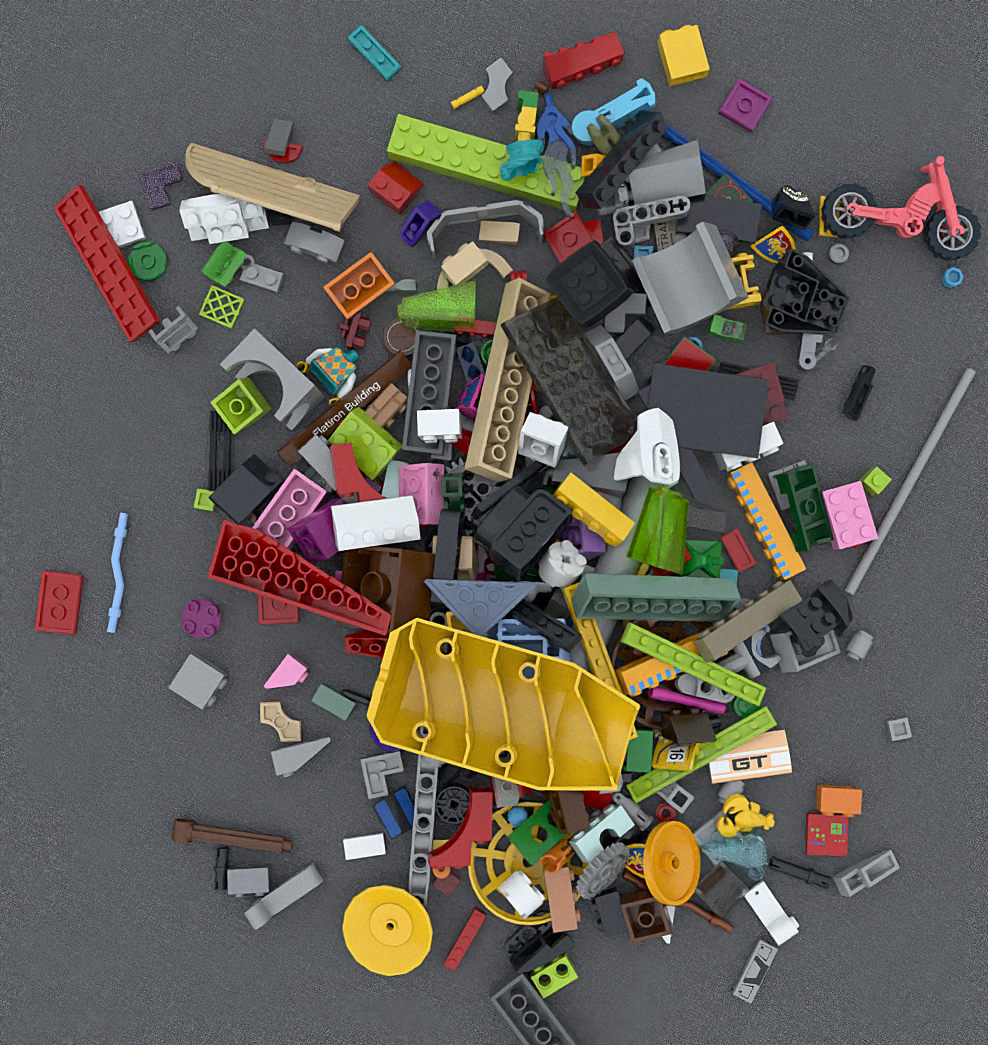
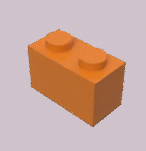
(838, 799)

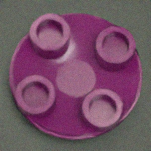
(201, 618)

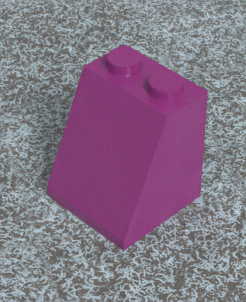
(316, 533)

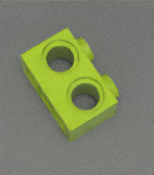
(557, 978)

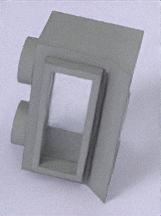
(175, 332)

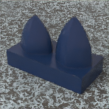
(470, 361)

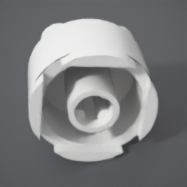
(561, 564)
(520, 894)

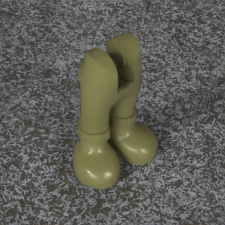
(601, 136)

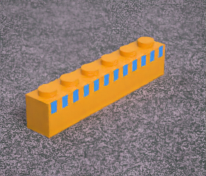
(766, 522)
(650, 671)

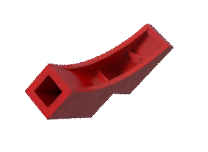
(347, 475)
(475, 827)

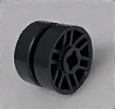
(447, 811)

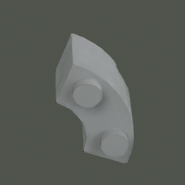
(320, 245)

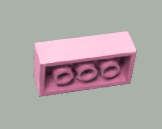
(291, 503)

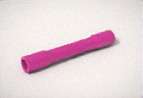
(706, 704)

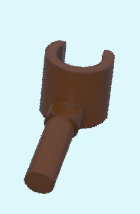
(541, 87)

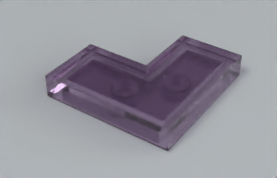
(155, 181)

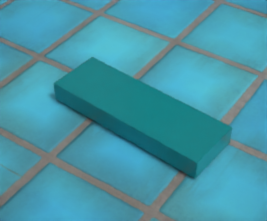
(374, 53)

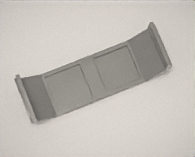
(491, 211)

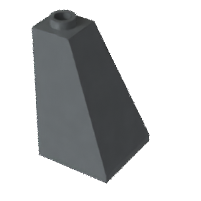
(596, 474)

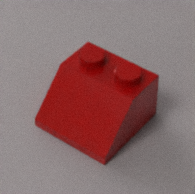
(395, 187)

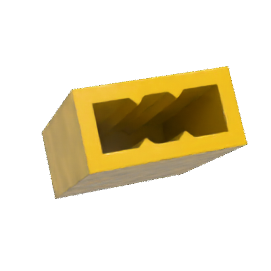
(683, 55)

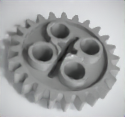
(476, 481)
(603, 870)

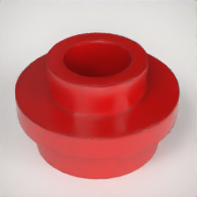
(672, 812)

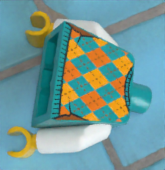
(332, 369)

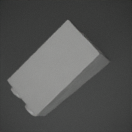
(668, 175)

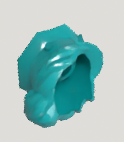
(523, 158)

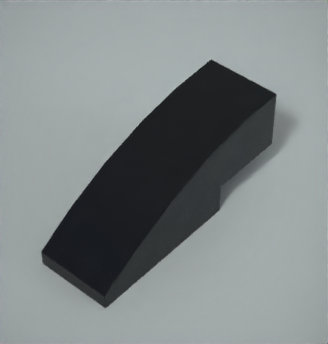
(541, 950)

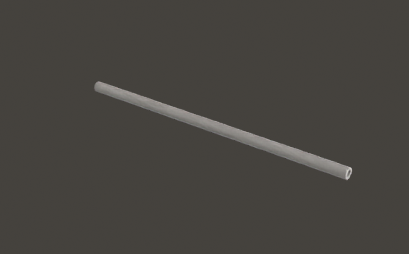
(910, 481)

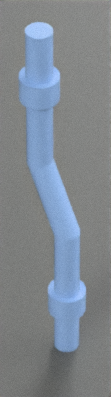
(115, 611)

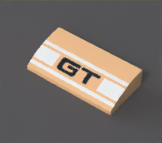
(756, 758)

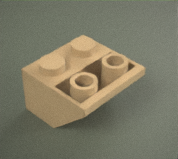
(468, 558)

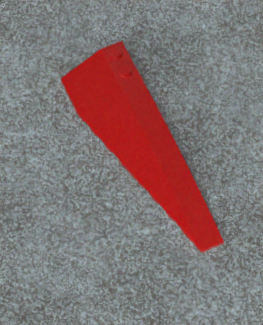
(266, 567)

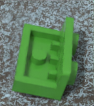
(224, 263)

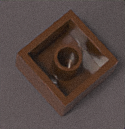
(645, 916)

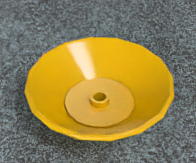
(383, 947)

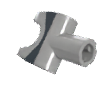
(748, 658)

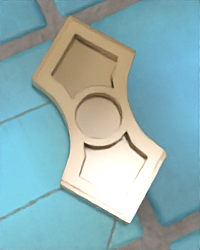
(274, 715)

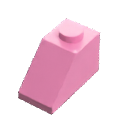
(288, 673)

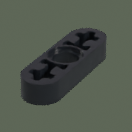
(513, 940)

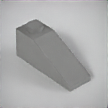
(292, 757)

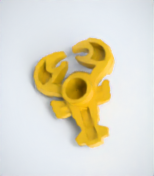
(745, 818)

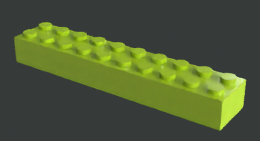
(472, 161)

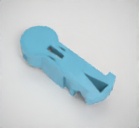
(616, 111)

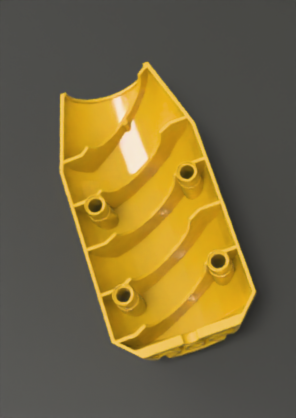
(476, 702)

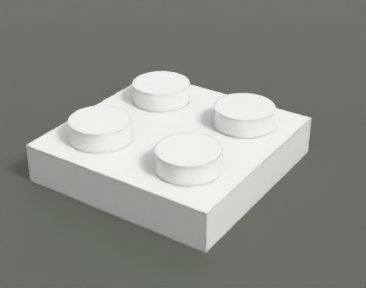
(123, 224)

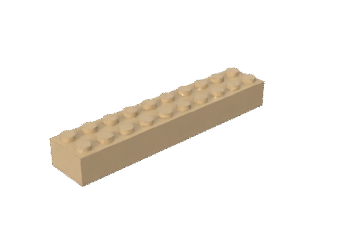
(503, 392)

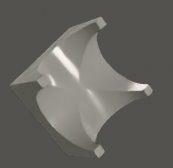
(263, 358)

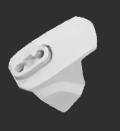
(651, 451)

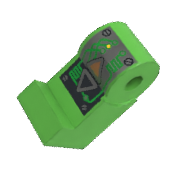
(726, 329)

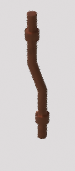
(713, 918)

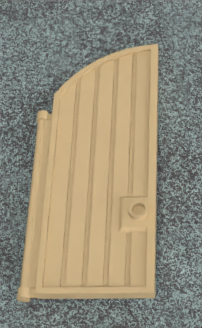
(270, 187)

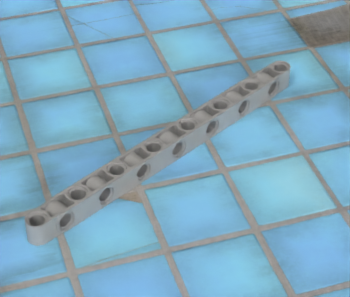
(424, 807)

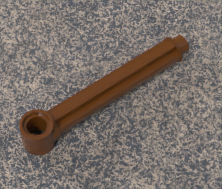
(186, 830)

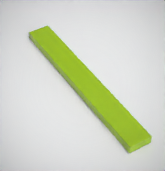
(693, 664)
(708, 752)

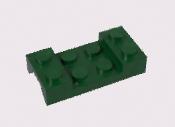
(806, 506)

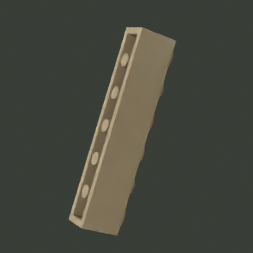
(747, 621)

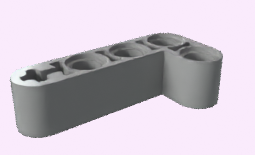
(652, 217)
(283, 895)

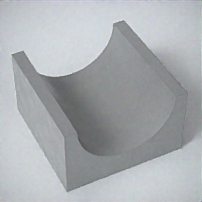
(690, 279)

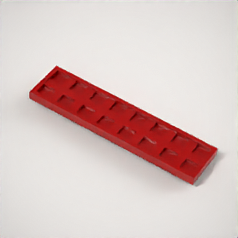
(106, 263)

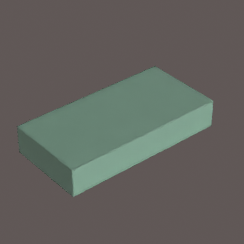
(333, 701)

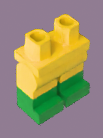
(526, 120)

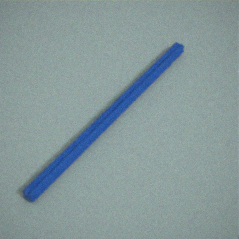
(719, 169)

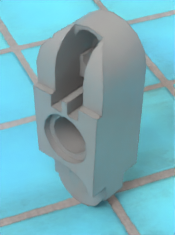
(691, 685)

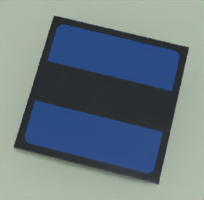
(396, 812)

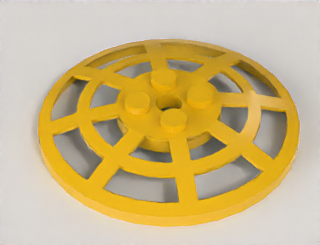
(513, 862)

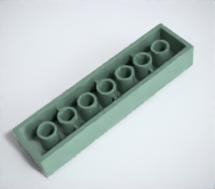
(654, 597)

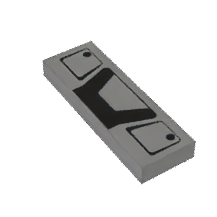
(755, 970)

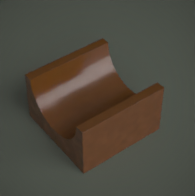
(391, 581)

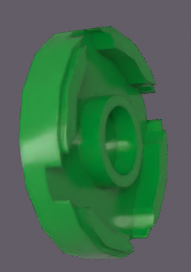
(148, 261)

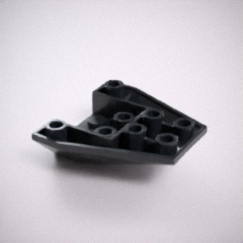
(802, 297)

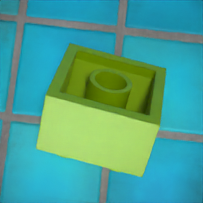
(241, 405)

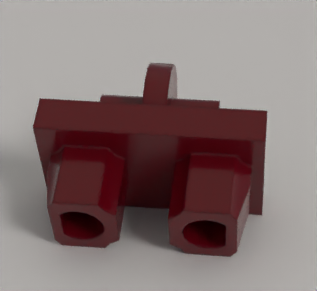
(358, 323)

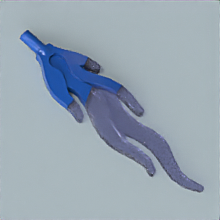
(558, 132)

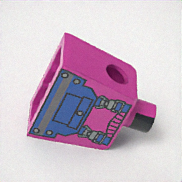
(470, 397)

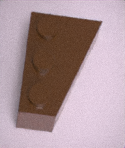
(568, 810)

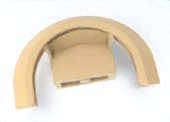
(468, 263)

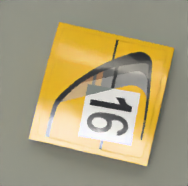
(674, 755)

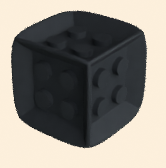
(589, 284)

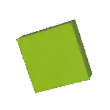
(202, 500)

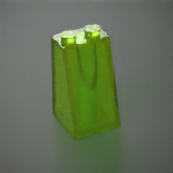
(441, 308)
(661, 530)

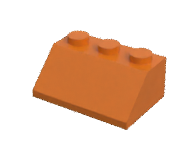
(358, 285)

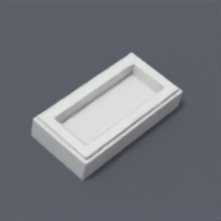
(364, 846)

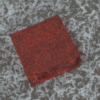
(447, 884)

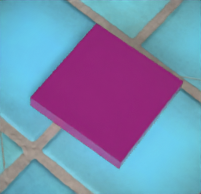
(745, 105)

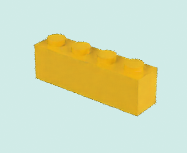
(594, 510)

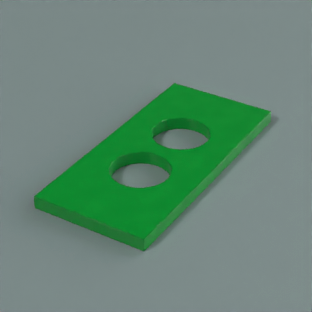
(522, 838)

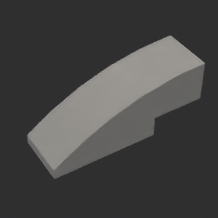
(865, 873)

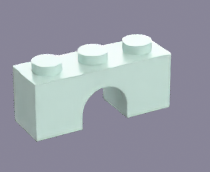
(587, 842)

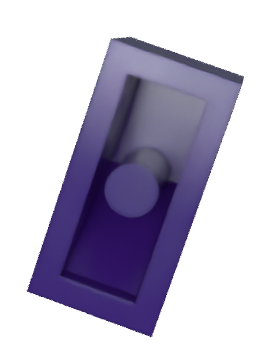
(419, 223)

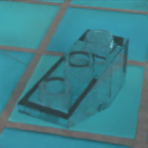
(744, 852)

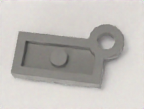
(261, 276)

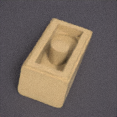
(499, 232)

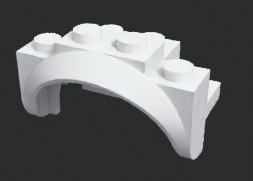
(221, 218)

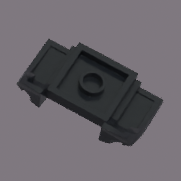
(817, 617)

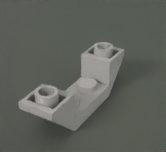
(613, 361)

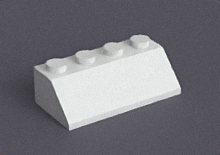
(375, 522)

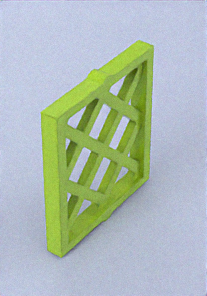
(226, 294)

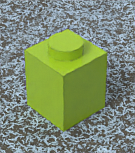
(874, 481)

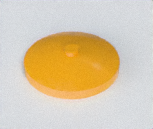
(671, 863)

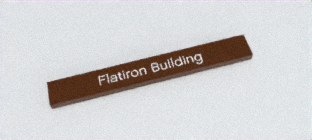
(357, 397)

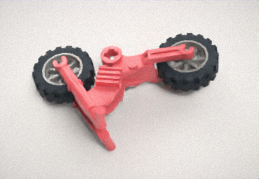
(915, 211)

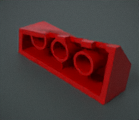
(582, 60)

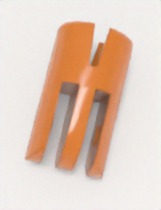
(557, 856)

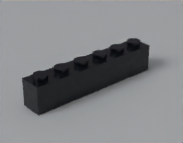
(621, 160)

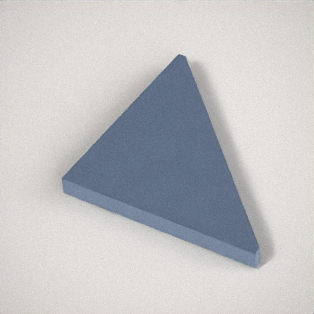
(479, 603)

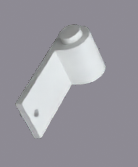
(771, 913)

